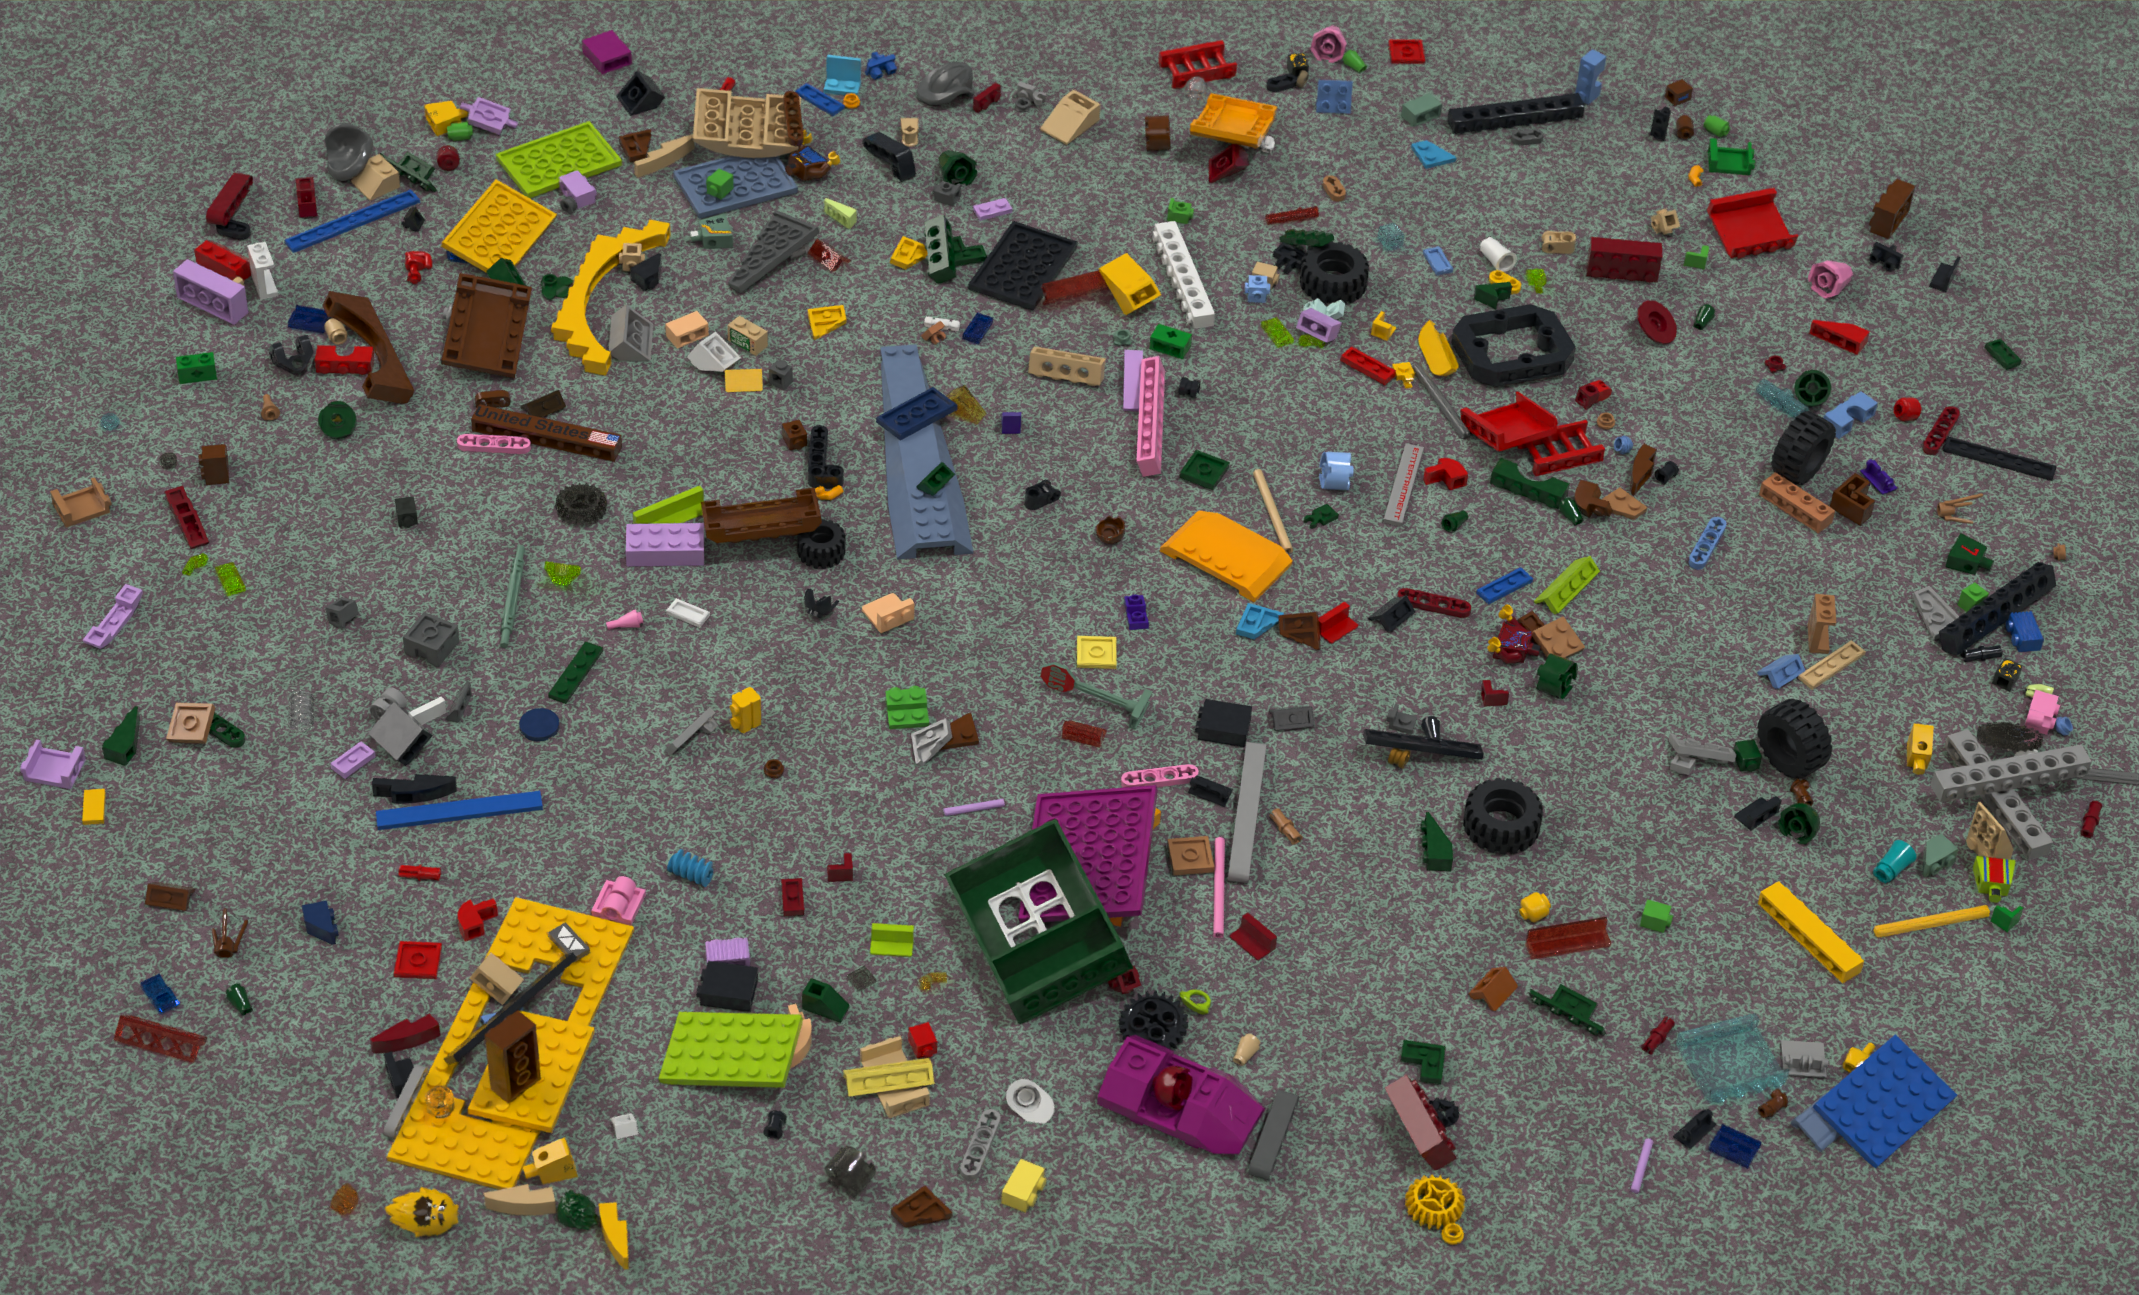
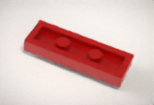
(1368, 365)

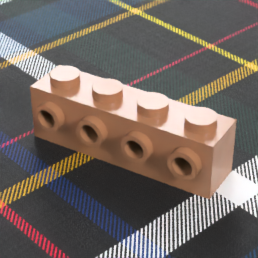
(1797, 502)

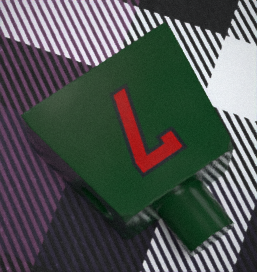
(1968, 556)

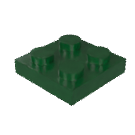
(1204, 469)

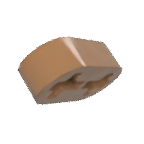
(1337, 187)

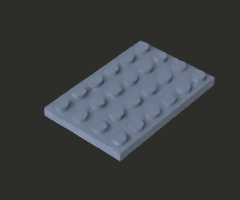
(753, 180)

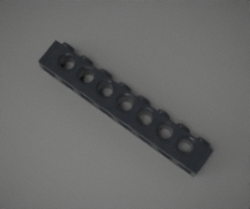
(1515, 113)
(1997, 608)

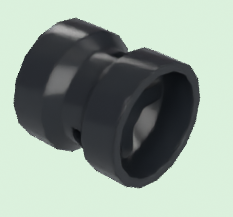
(1189, 387)

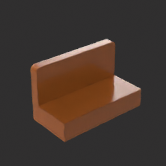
(1494, 987)

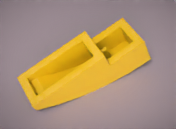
(614, 1233)

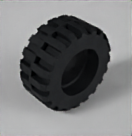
(1330, 287)
(1803, 447)
(1794, 738)
(1498, 834)

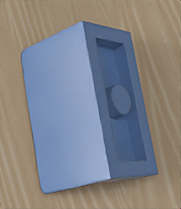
(1783, 670)

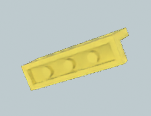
(889, 1077)

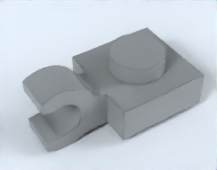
(1028, 91)

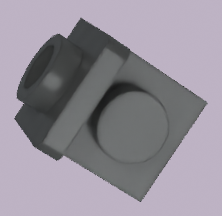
(1401, 721)

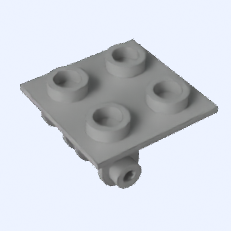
(1804, 1058)

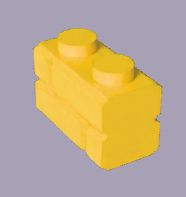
(745, 710)

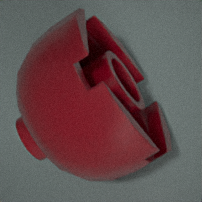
(1172, 1086)

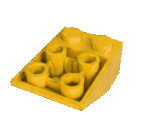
(1129, 283)

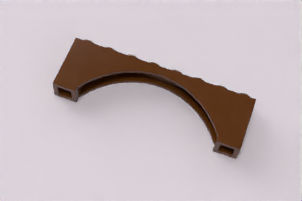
(358, 314)

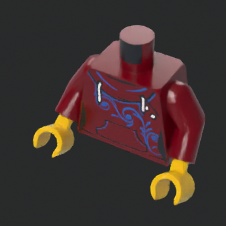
(1513, 640)

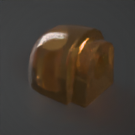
(345, 1199)

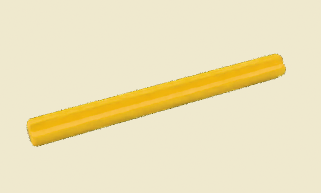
(1931, 921)

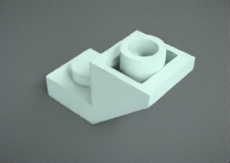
(1334, 310)

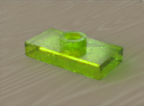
(1277, 332)

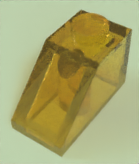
(967, 405)

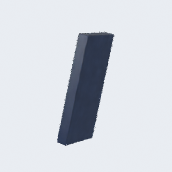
(916, 413)

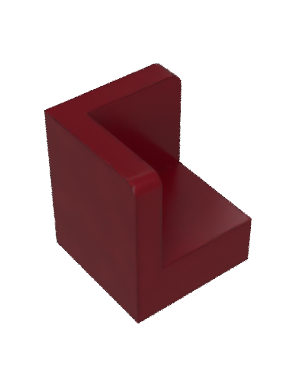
(1493, 697)
(841, 872)

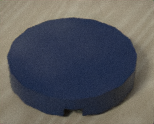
(539, 724)

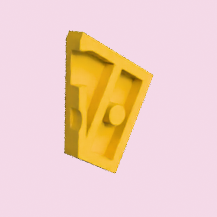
(826, 320)

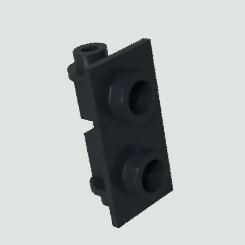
(1660, 123)
(1210, 790)
(1696, 1129)

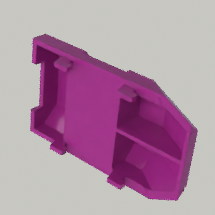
(1213, 1118)

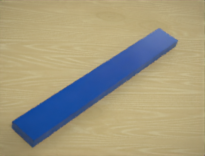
(351, 221)
(459, 810)

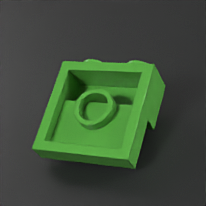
(906, 707)

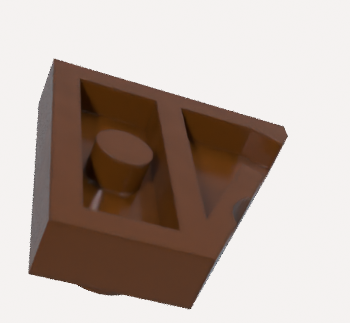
(636, 144)
(1301, 628)
(963, 733)
(920, 1209)

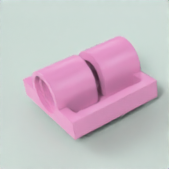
(619, 901)

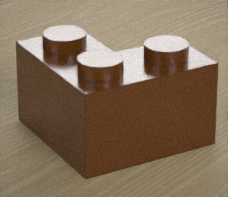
(215, 464)
(1852, 500)

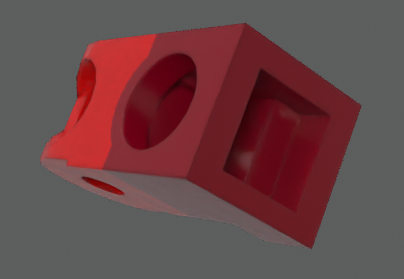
(1592, 393)

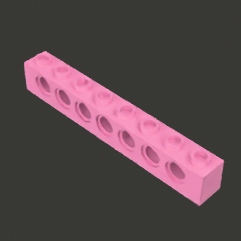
(1150, 416)

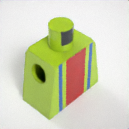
(1993, 876)

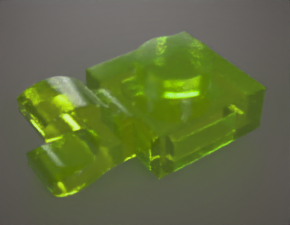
(1537, 278)

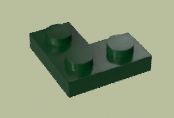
(967, 255)
(1429, 1056)

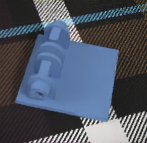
(1334, 96)

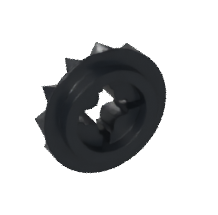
(1452, 1111)

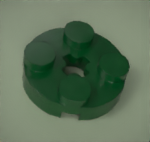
(330, 412)

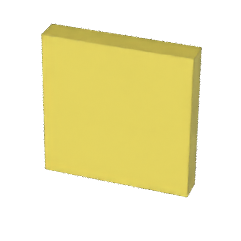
(1096, 652)

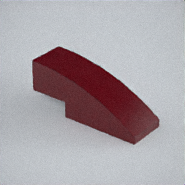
(306, 197)
(406, 1035)

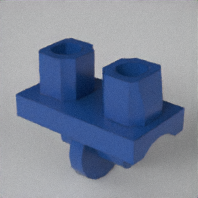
(879, 63)

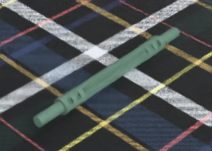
(512, 596)

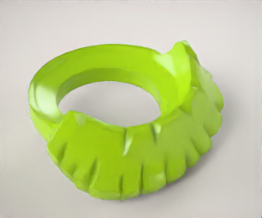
(1199, 1008)

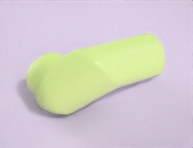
(2031, 689)

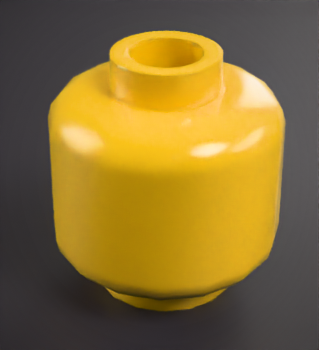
(1534, 907)

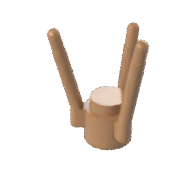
(1947, 508)

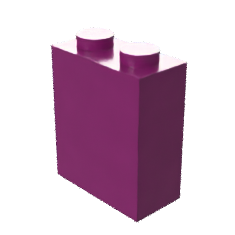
(606, 52)

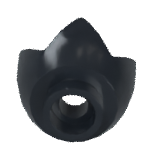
(819, 607)

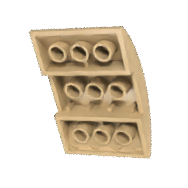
(741, 124)

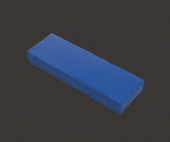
(820, 99)
(1504, 585)

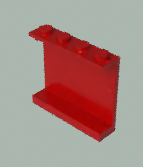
(1750, 223)

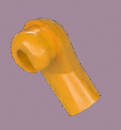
(828, 495)

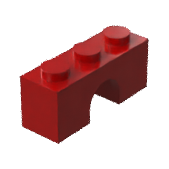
(358, 362)

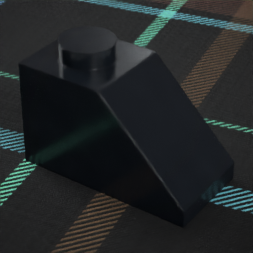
(647, 273)

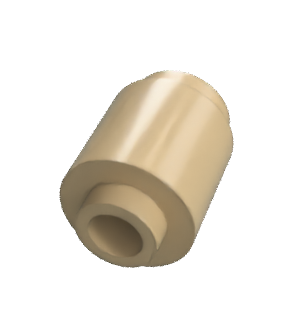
(335, 331)

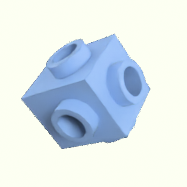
(1257, 285)

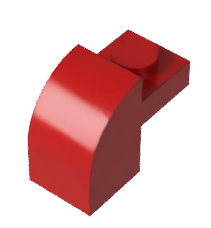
(1446, 470)
(472, 917)

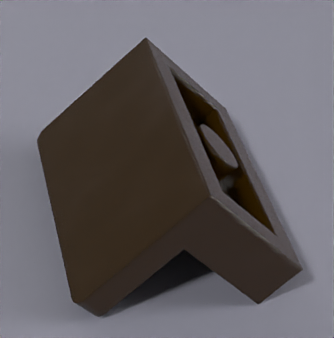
(545, 404)

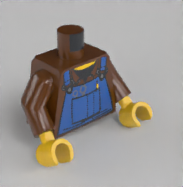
(808, 163)

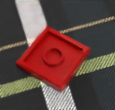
(1406, 51)
(418, 960)

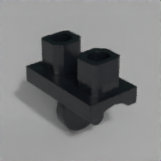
(1888, 255)

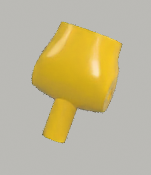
(1856, 1057)

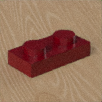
(987, 97)
(792, 897)

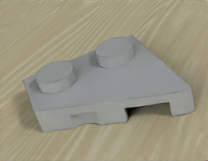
(930, 740)

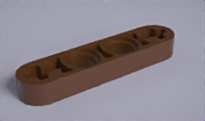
(793, 118)

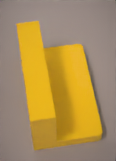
(743, 380)

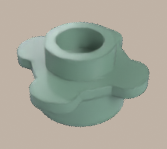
(1122, 337)

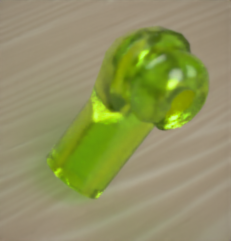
(1309, 340)

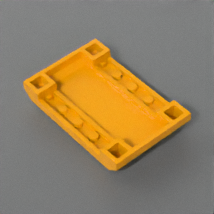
(1234, 120)

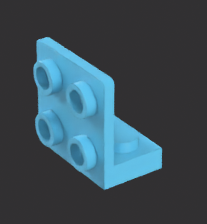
(843, 75)

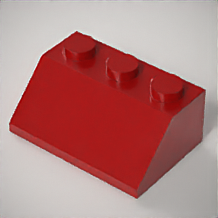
(222, 260)

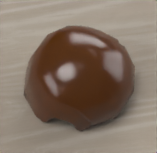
(1111, 527)

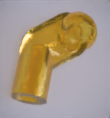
(932, 977)

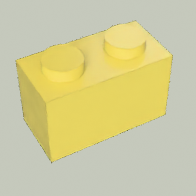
(1023, 1186)

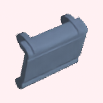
(1816, 1127)

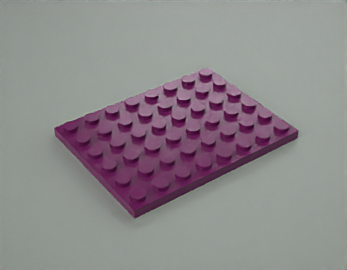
(1111, 841)

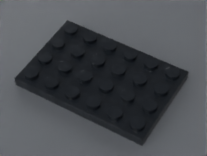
(1021, 264)

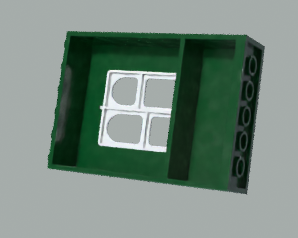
(1058, 960)

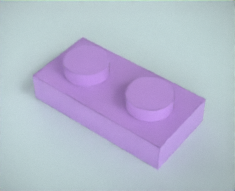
(992, 209)
(352, 760)

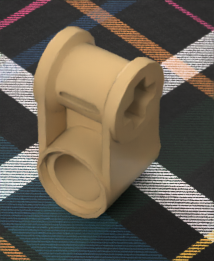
(909, 131)
(1560, 242)

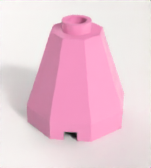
(1328, 42)
(1830, 275)

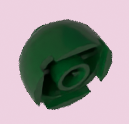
(1812, 388)
(1800, 818)

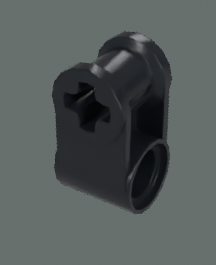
(1040, 495)

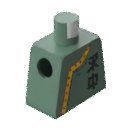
(713, 232)

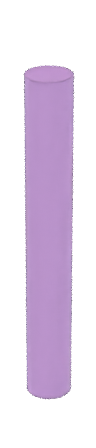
(973, 807)
(1642, 1163)

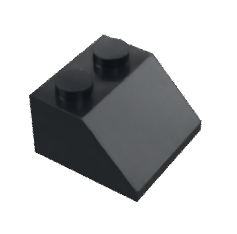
(640, 94)

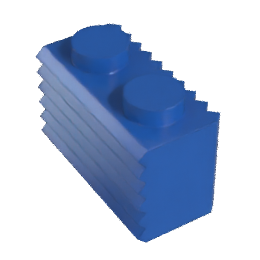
(2024, 631)

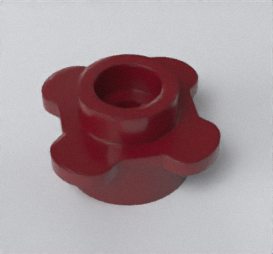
(1775, 363)

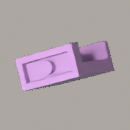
(52, 766)

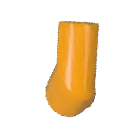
(1693, 175)

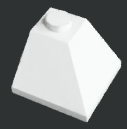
(713, 354)

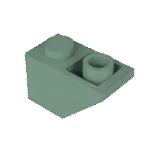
(1938, 854)

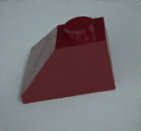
(1227, 163)

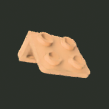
(889, 612)

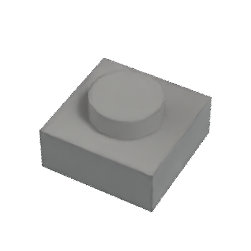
(1682, 764)

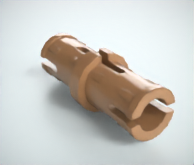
(1286, 826)

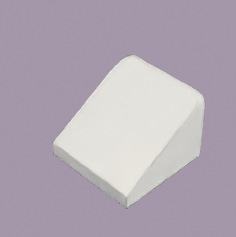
(624, 1126)

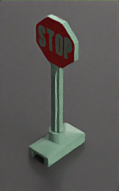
(1062, 679)

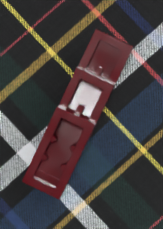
(186, 517)

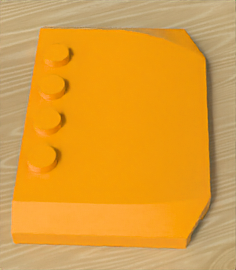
(1229, 553)

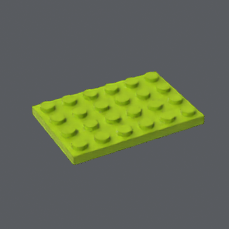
(541, 162)
(731, 1049)

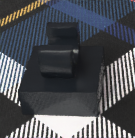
(413, 219)

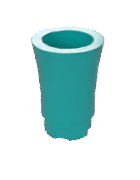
(1895, 861)

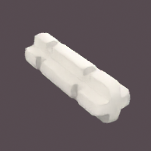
(954, 325)

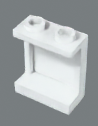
(259, 261)

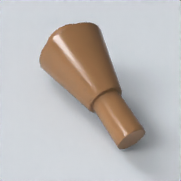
(269, 409)

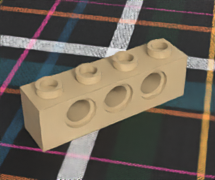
(1075, 361)

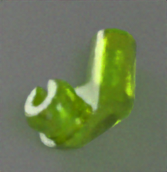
(195, 562)

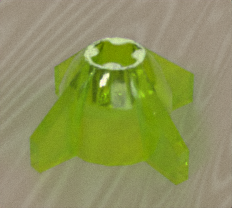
(561, 573)

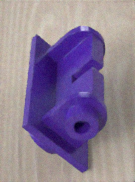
(1878, 478)

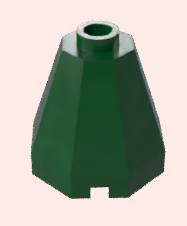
(957, 165)

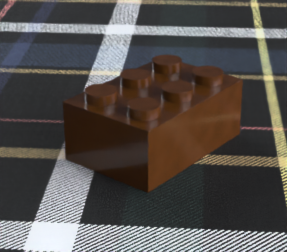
(1892, 208)

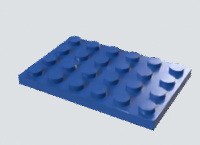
(1885, 1101)

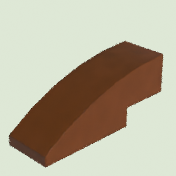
(1642, 467)

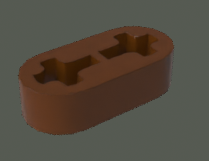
(492, 398)

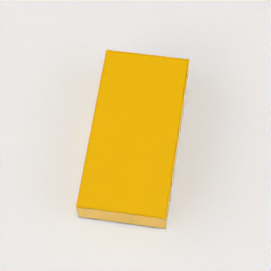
(94, 806)

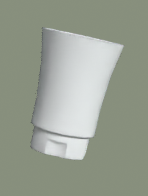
(1498, 255)

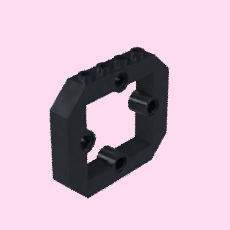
(1551, 337)

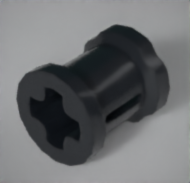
(1664, 474)
(774, 1126)

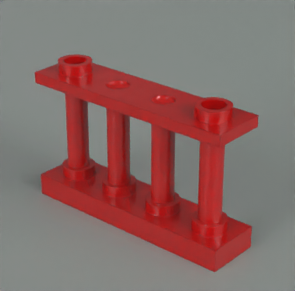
(1197, 53)
(1569, 459)

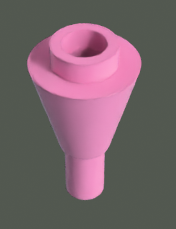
(630, 620)

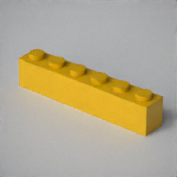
(1811, 932)

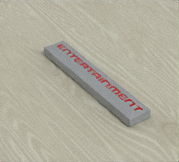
(1403, 485)

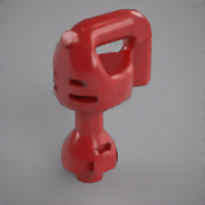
(415, 262)

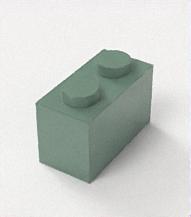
(1421, 110)

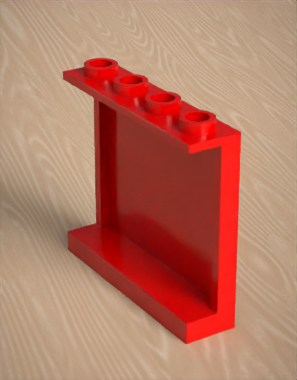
(1511, 424)

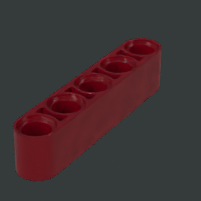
(229, 199)

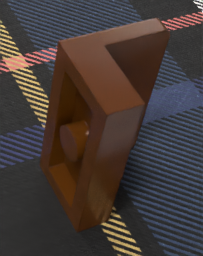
(168, 895)

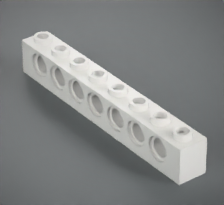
(1183, 275)

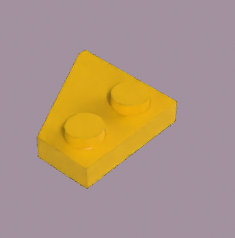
(908, 253)

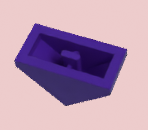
(1011, 422)

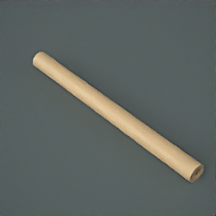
(1272, 510)

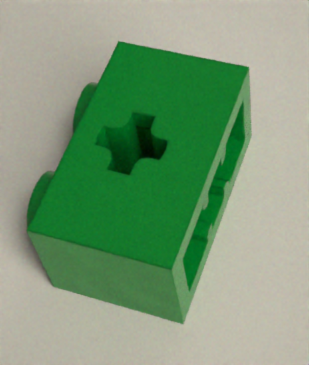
(1170, 341)
(196, 368)

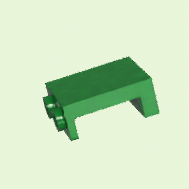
(1730, 159)

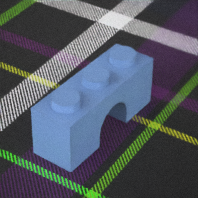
(1590, 67)
(1857, 406)

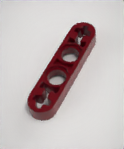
(1941, 431)
(1434, 601)

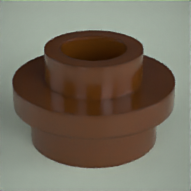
(773, 764)

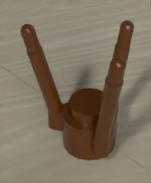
(225, 946)

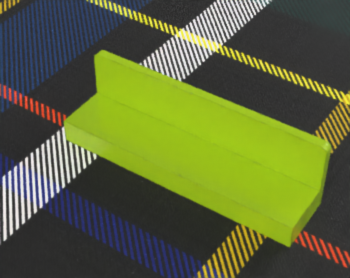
(673, 509)
(1568, 584)

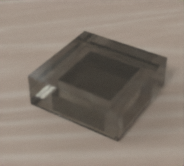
(861, 978)

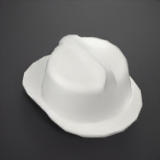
(1039, 1103)

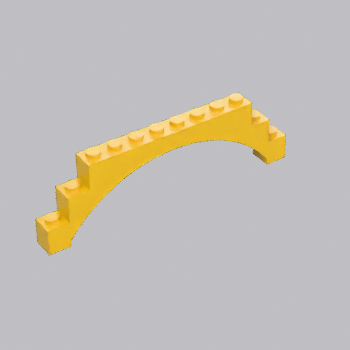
(602, 257)

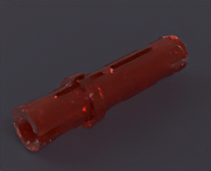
(1292, 215)

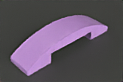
(119, 615)

